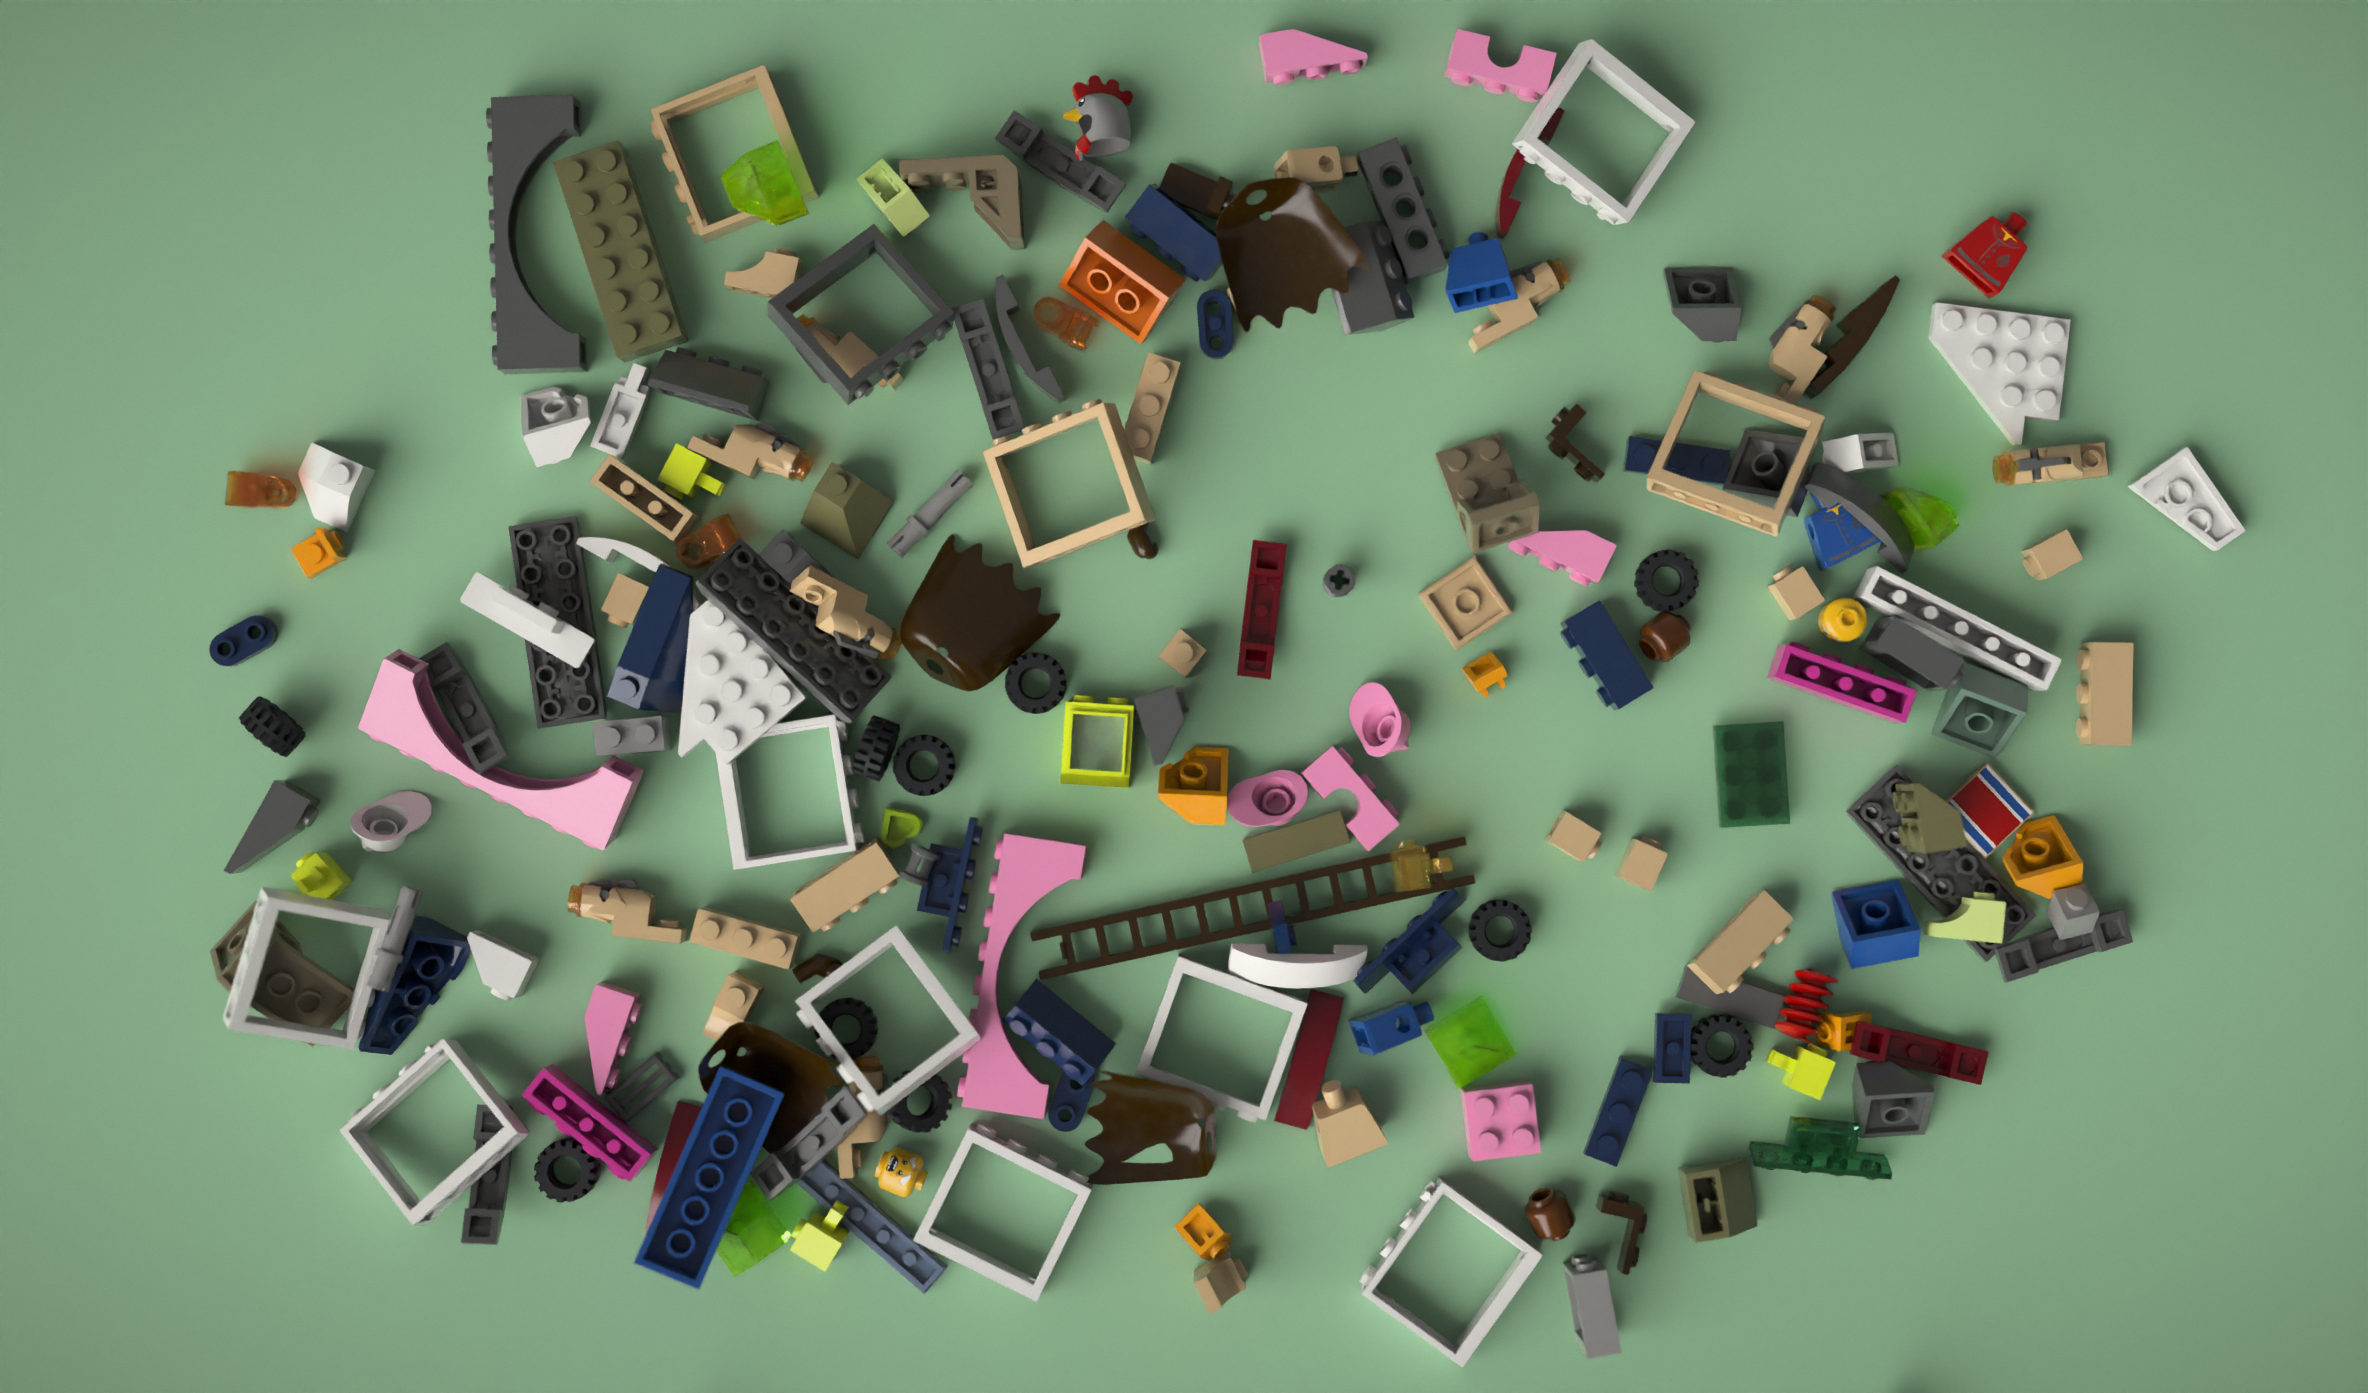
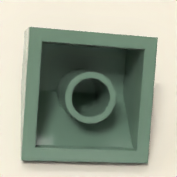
(1981, 710)

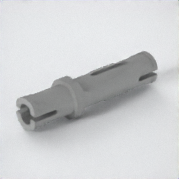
(929, 514)
(398, 929)

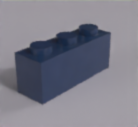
(1176, 233)
(1605, 656)
(1059, 1032)

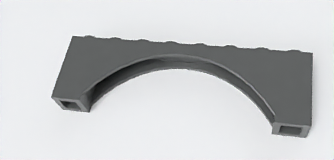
(523, 138)

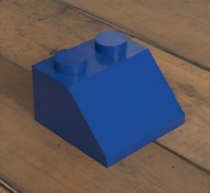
(1876, 924)

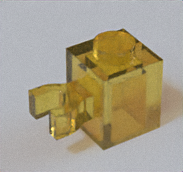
(1412, 868)

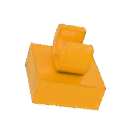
(1485, 672)

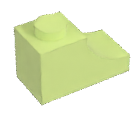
(893, 197)
(1974, 920)

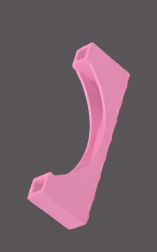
(409, 718)
(996, 1071)

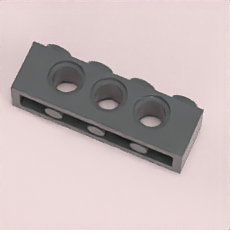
(1373, 165)

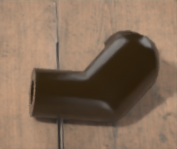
(1141, 542)
(817, 965)

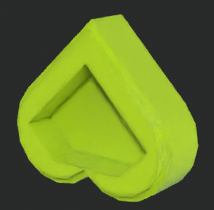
(899, 826)

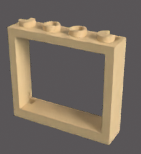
(708, 97)
(1125, 465)
(1719, 501)

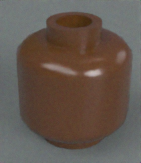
(1664, 636)
(1550, 1214)

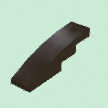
(1857, 330)

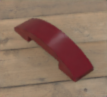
(1506, 206)
(1261, 609)
(1919, 1052)
(1309, 1059)
(677, 1136)

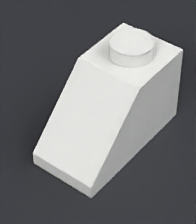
(1861, 452)
(501, 965)

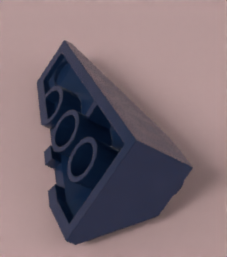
(655, 655)
(430, 960)

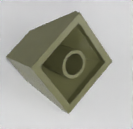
(845, 510)

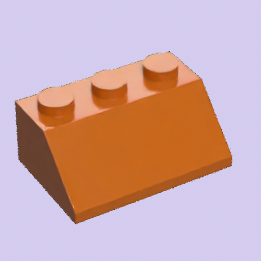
(1121, 281)

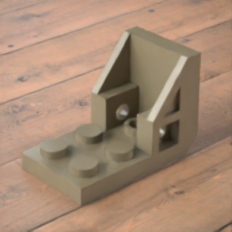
(997, 205)
(1487, 493)
(289, 982)

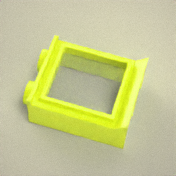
(1097, 742)

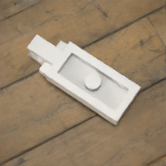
(622, 413)

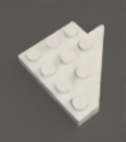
(2005, 360)
(730, 687)

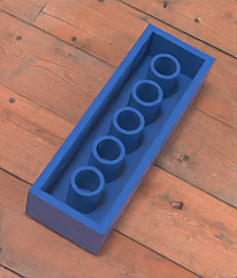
(709, 1177)

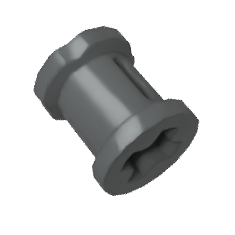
(1330, 586)
(910, 872)

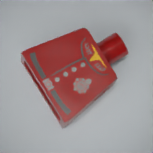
(1989, 253)

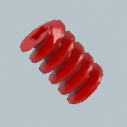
(1805, 1004)

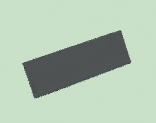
(1744, 1002)

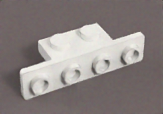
(528, 620)

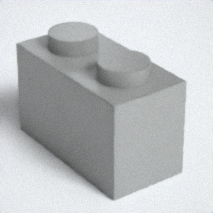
(632, 736)

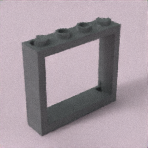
(830, 271)

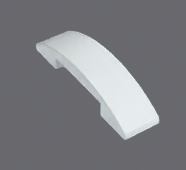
(610, 548)
(1296, 970)

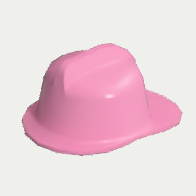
(1379, 720)
(1268, 799)

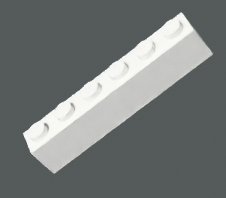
(1957, 629)

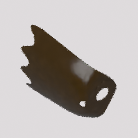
(1285, 257)
(973, 616)
(781, 1065)
(1146, 1114)

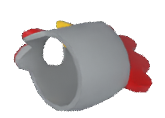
(1101, 118)

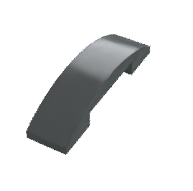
(1059, 162)
(1006, 306)
(988, 369)
(1868, 507)
(466, 707)
(2045, 949)
(811, 1145)
(489, 1193)

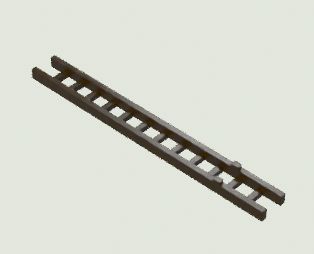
(1231, 893)

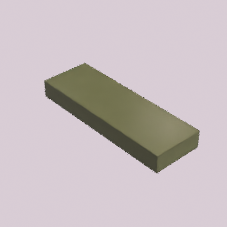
(1296, 841)

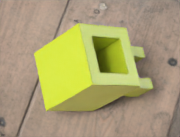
(686, 473)
(320, 876)
(1806, 1070)
(820, 1237)

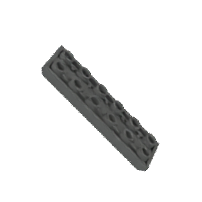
(555, 573)
(786, 629)
(1939, 875)

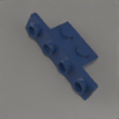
(947, 882)
(1418, 951)

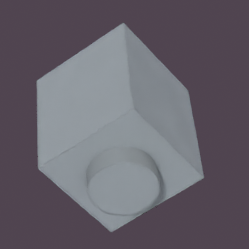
(2072, 911)

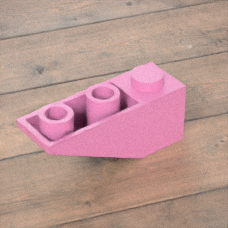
(1300, 54)
(1574, 551)
(607, 1027)

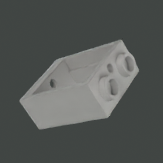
(1591, 1306)

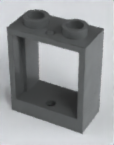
(1913, 654)

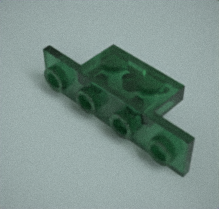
(1821, 1148)

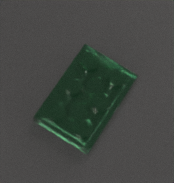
(1751, 774)

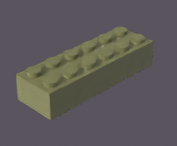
(621, 251)

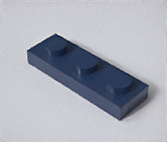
(1689, 461)
(1617, 1112)

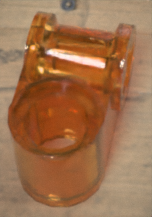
(1067, 323)
(255, 491)
(713, 539)

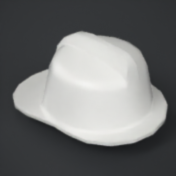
(390, 820)

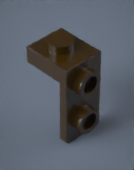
(1197, 191)
(1564, 423)
(1619, 1205)

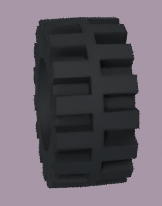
(1685, 570)
(1015, 675)
(272, 726)
(876, 748)
(902, 769)
(1521, 934)
(862, 1013)
(1740, 1054)
(932, 1116)
(548, 1180)

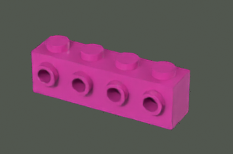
(1841, 683)
(589, 1122)

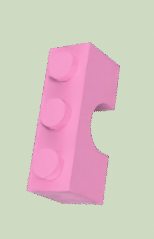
(1471, 64)
(1373, 819)

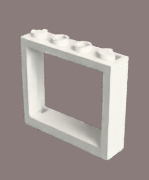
(1636, 91)
(848, 798)
(254, 952)
(847, 1068)
(389, 1096)
(1246, 1109)
(979, 1261)
(1495, 1302)

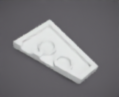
(2189, 499)

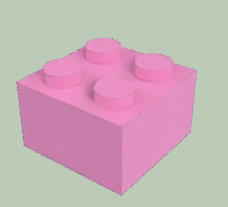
(1500, 1120)

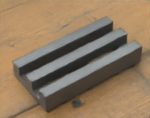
(664, 1068)

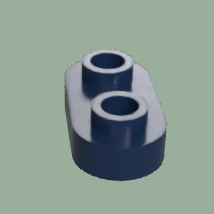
(1215, 325)
(242, 642)
(1069, 1098)

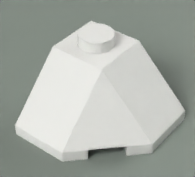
(553, 424)
(333, 485)

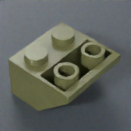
(1927, 820)
(1717, 1199)

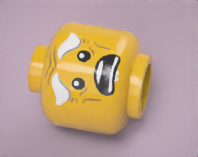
(1842, 620)
(901, 1172)

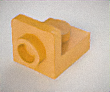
(319, 552)
(1838, 1029)
(1204, 1234)

